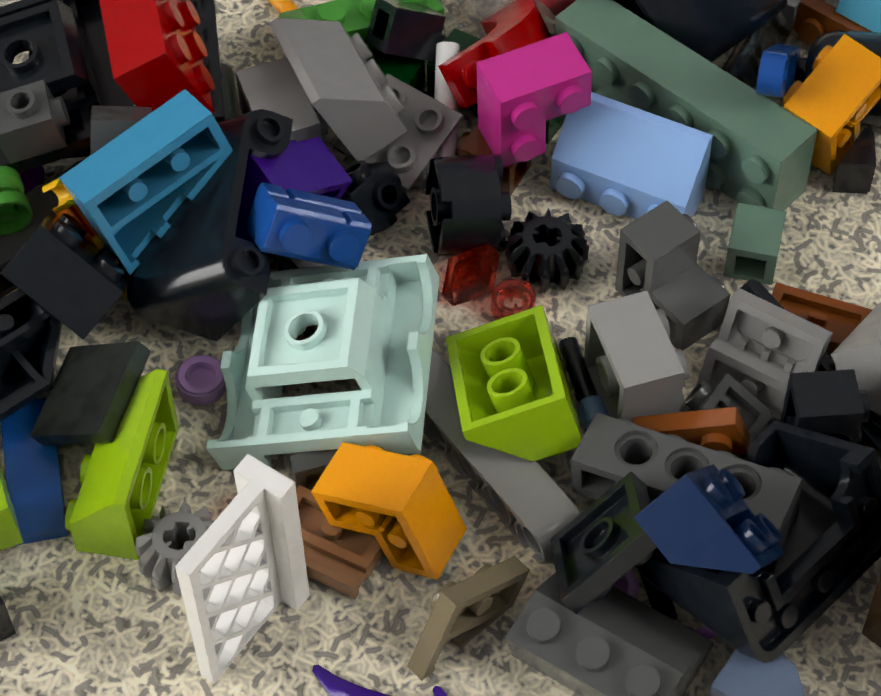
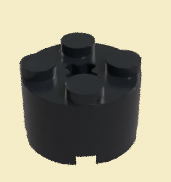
(466, 203)

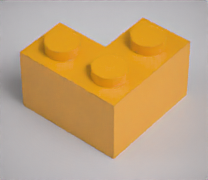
(836, 98)
(394, 500)

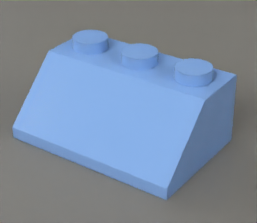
(629, 159)

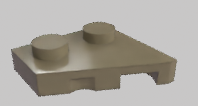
(466, 610)

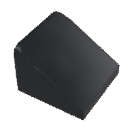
(857, 165)

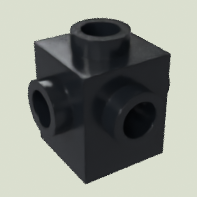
(376, 193)

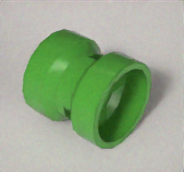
(14, 205)

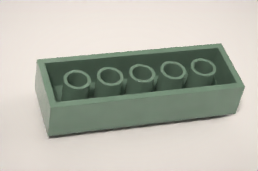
(757, 146)

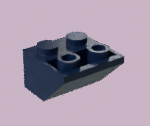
(709, 524)

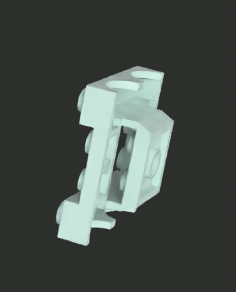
(370, 328)

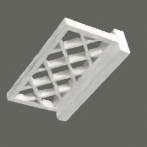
(247, 566)

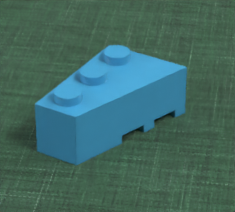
(147, 174)

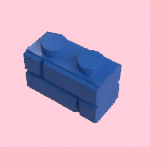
(308, 226)

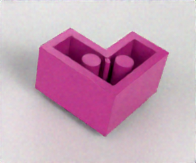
(526, 90)

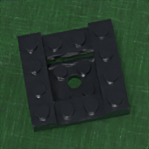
(67, 53)

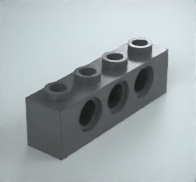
(617, 444)

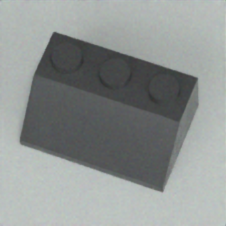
(607, 646)

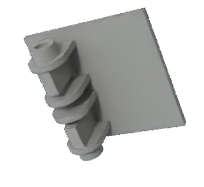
(427, 127)

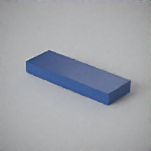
(33, 477)

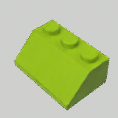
(514, 387)
(125, 475)

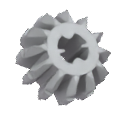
(163, 541)

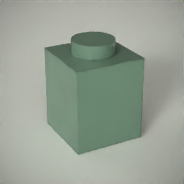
(754, 243)

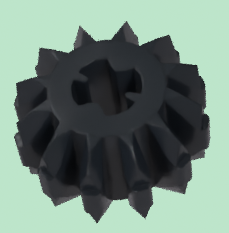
(546, 250)

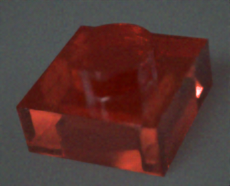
(470, 275)

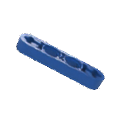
(777, 70)

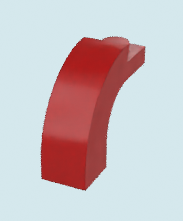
(505, 31)

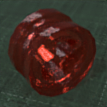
(511, 289)

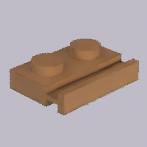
(334, 554)

